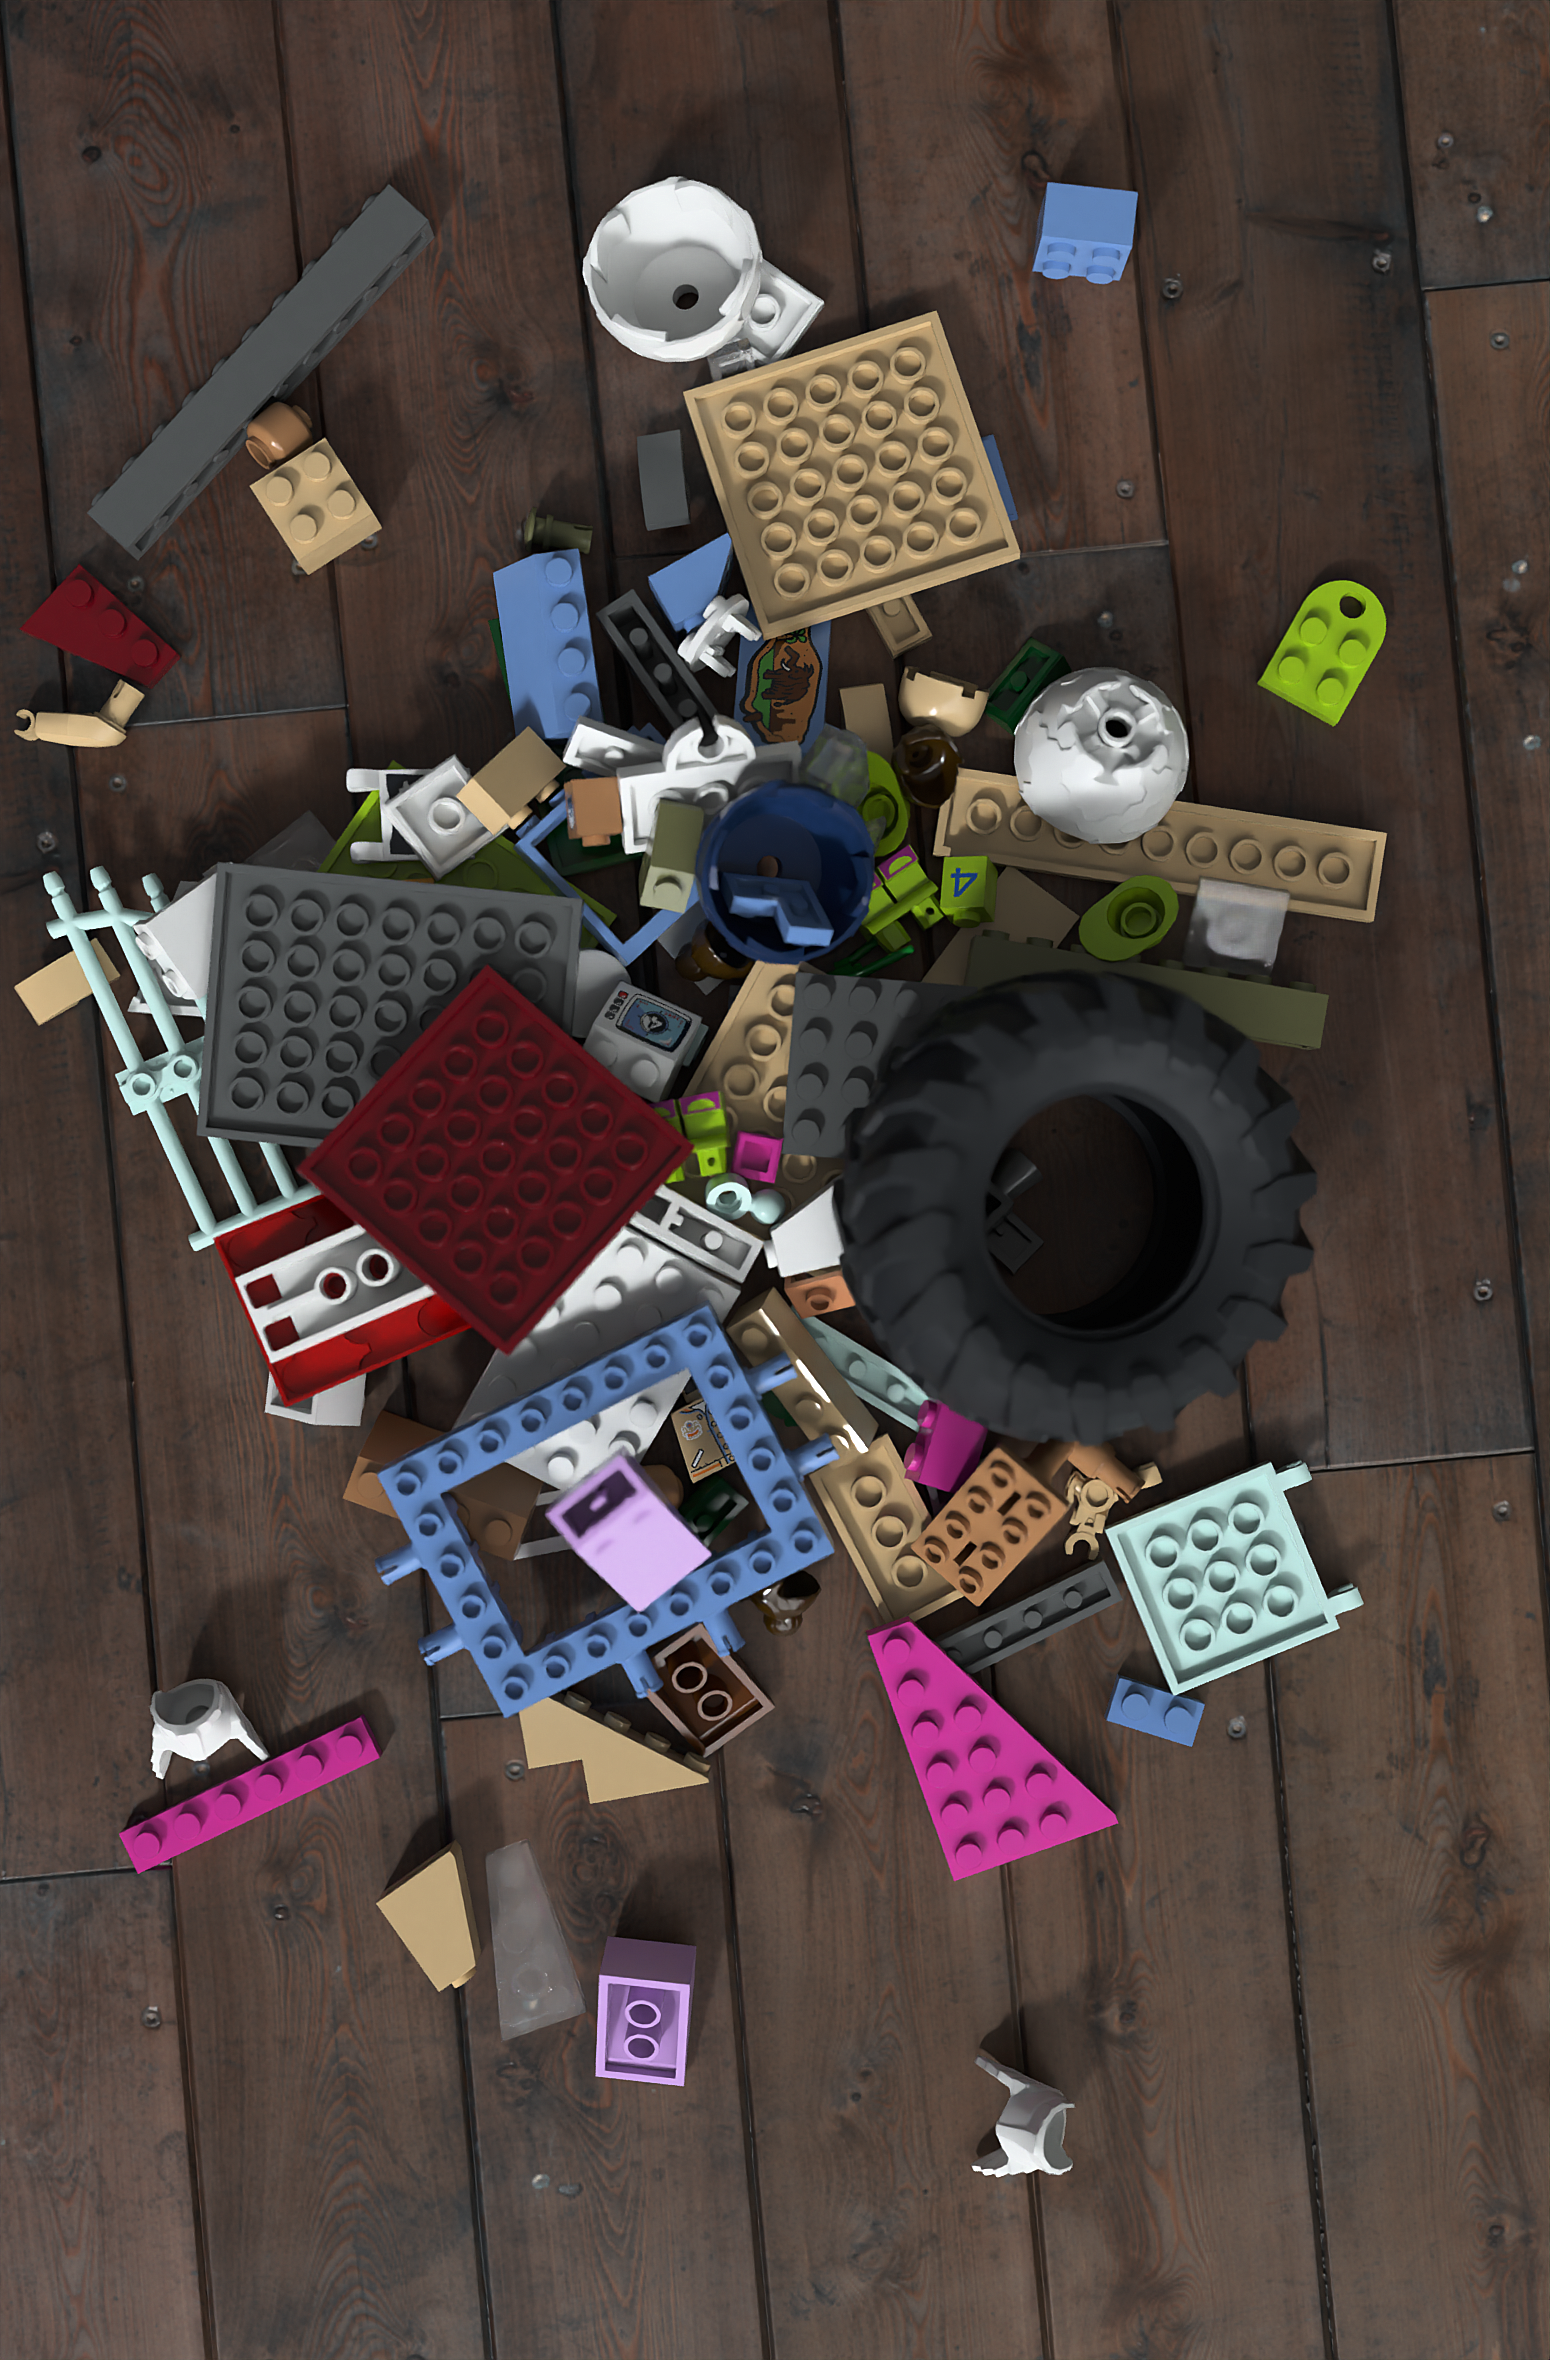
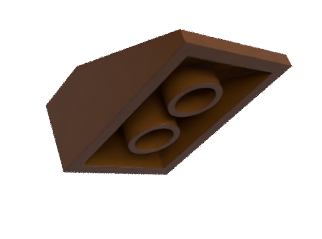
(705, 1693)

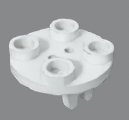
(721, 624)

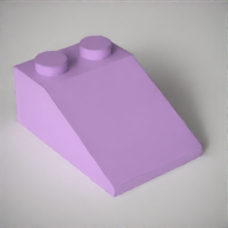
(644, 2010)

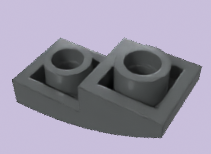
(663, 480)

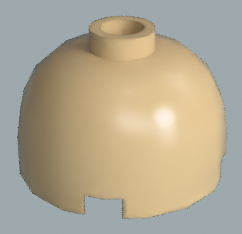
(941, 701)

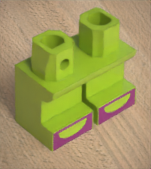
(898, 890)
(705, 1128)

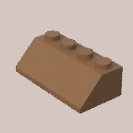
(491, 1505)

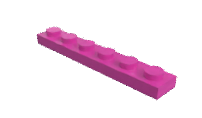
(250, 1793)

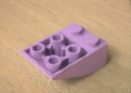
(627, 1530)

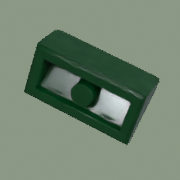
(1022, 681)

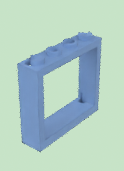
(536, 830)

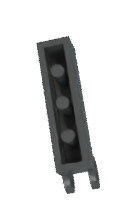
(657, 666)

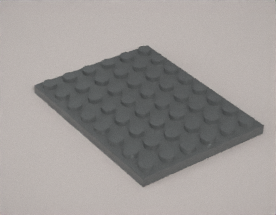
(339, 976)

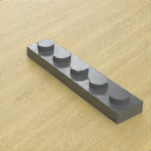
(1031, 1617)

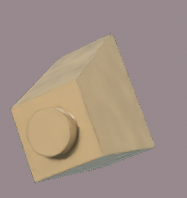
(436, 1917)

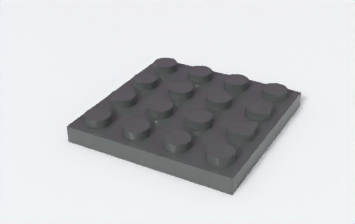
(837, 1047)

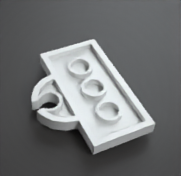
(699, 775)

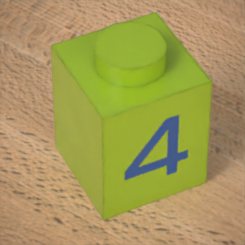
(969, 890)

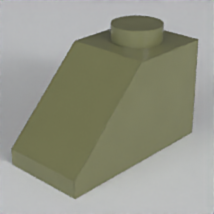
(671, 856)

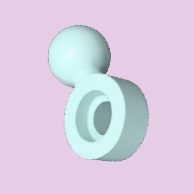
(765, 1205)

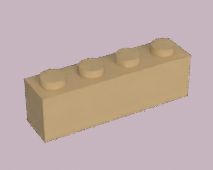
(819, 1395)

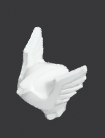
(197, 1722)
(1029, 2126)

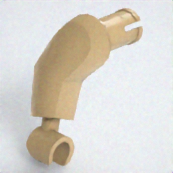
(86, 729)

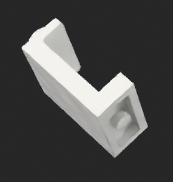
(182, 937)

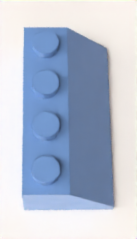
(548, 644)

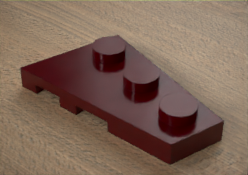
(98, 627)

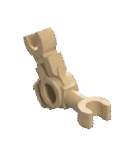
(1094, 1503)

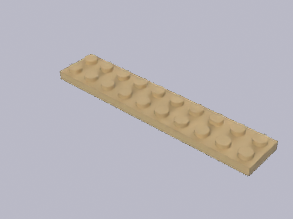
(1321, 864)

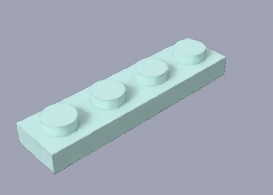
(868, 1373)

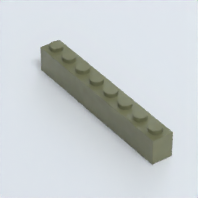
(1253, 1006)

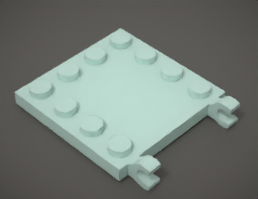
(1225, 1576)

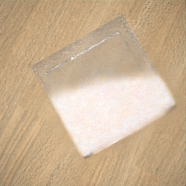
(1235, 926)

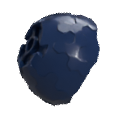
(811, 840)

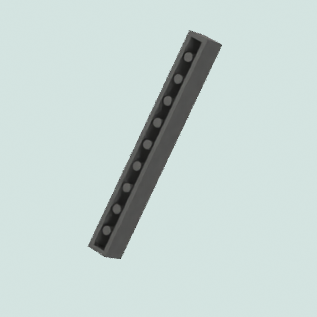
(262, 371)

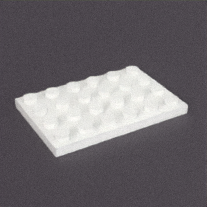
(617, 1298)

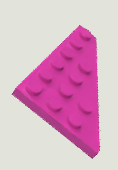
(980, 1771)

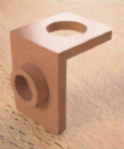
(818, 1293)

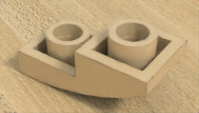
(867, 715)
(61, 984)

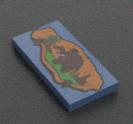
(783, 685)

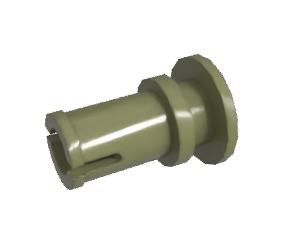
(556, 533)

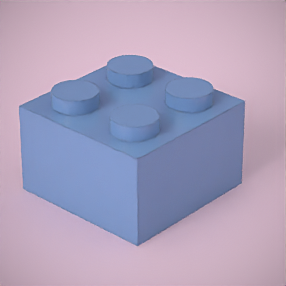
(1084, 232)

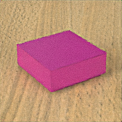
(756, 1156)

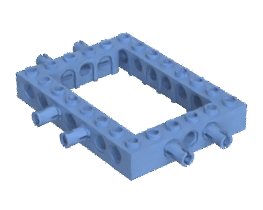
(620, 1632)

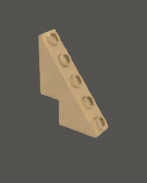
(613, 1755)

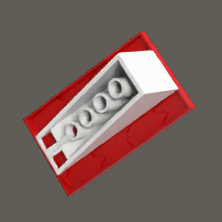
(328, 1298)

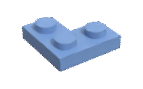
(787, 900)

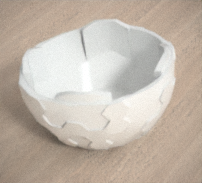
(669, 244)
(1084, 776)

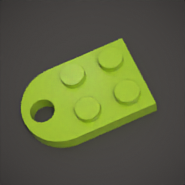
(1325, 651)

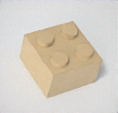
(316, 506)

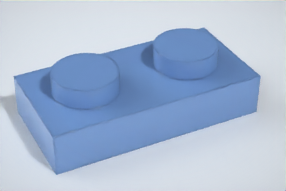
(1154, 1710)

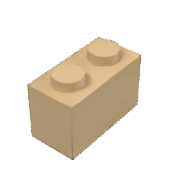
(511, 780)

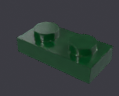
(712, 1507)

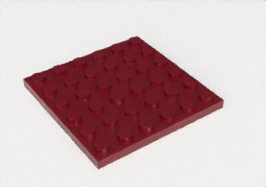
(496, 1160)

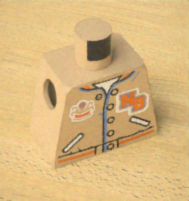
(699, 1435)

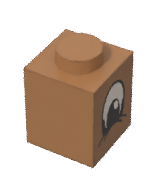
(593, 810)

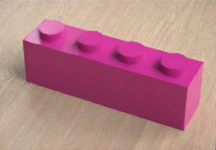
(944, 1448)

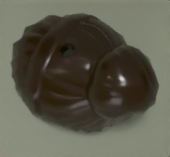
(931, 772)
(702, 957)
(786, 1601)

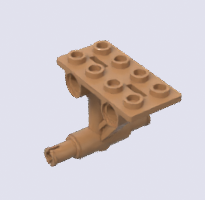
(1009, 1510)

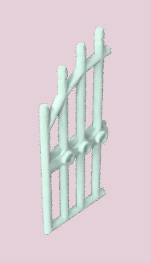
(172, 1073)

